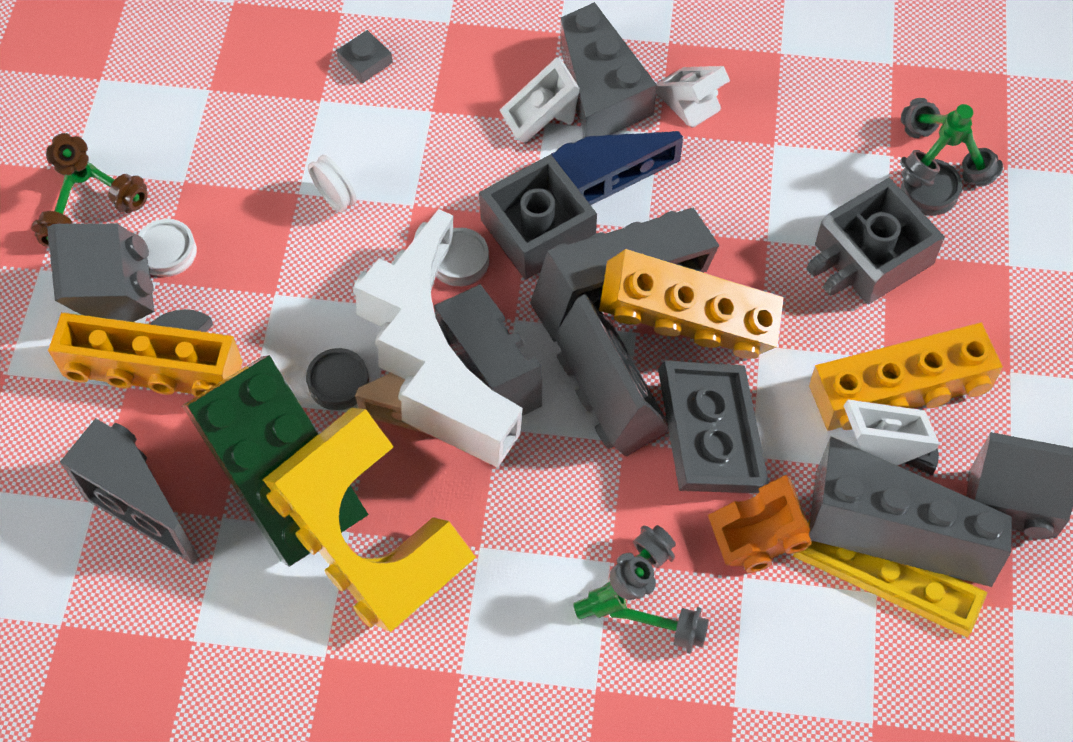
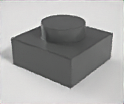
(364, 56)

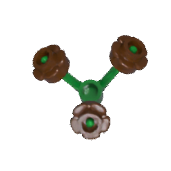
(71, 160)

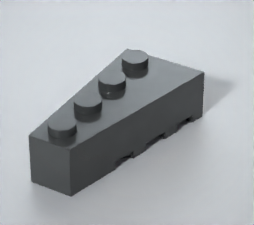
(581, 266)
(905, 517)

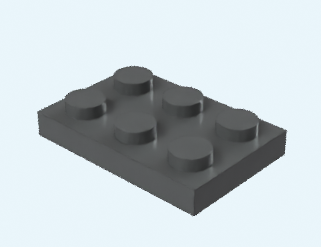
(712, 427)

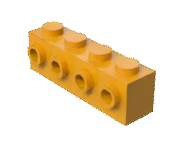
(691, 304)
(142, 354)
(908, 374)

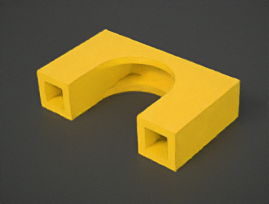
(311, 491)

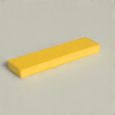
(921, 591)

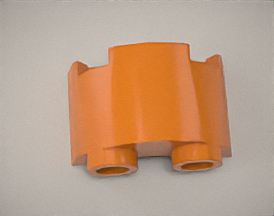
(761, 527)

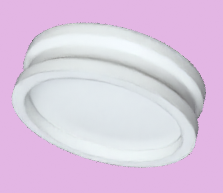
(332, 183)
(169, 247)
(465, 260)

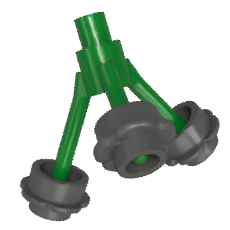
(920, 168)
(635, 578)

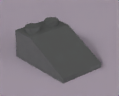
(118, 481)

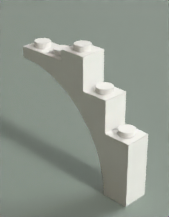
(438, 388)

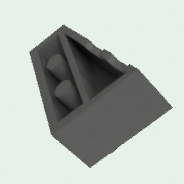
(610, 78)

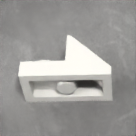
(693, 92)
(544, 97)

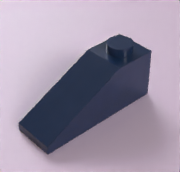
(614, 162)

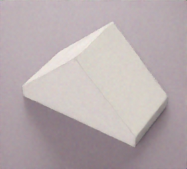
(891, 431)

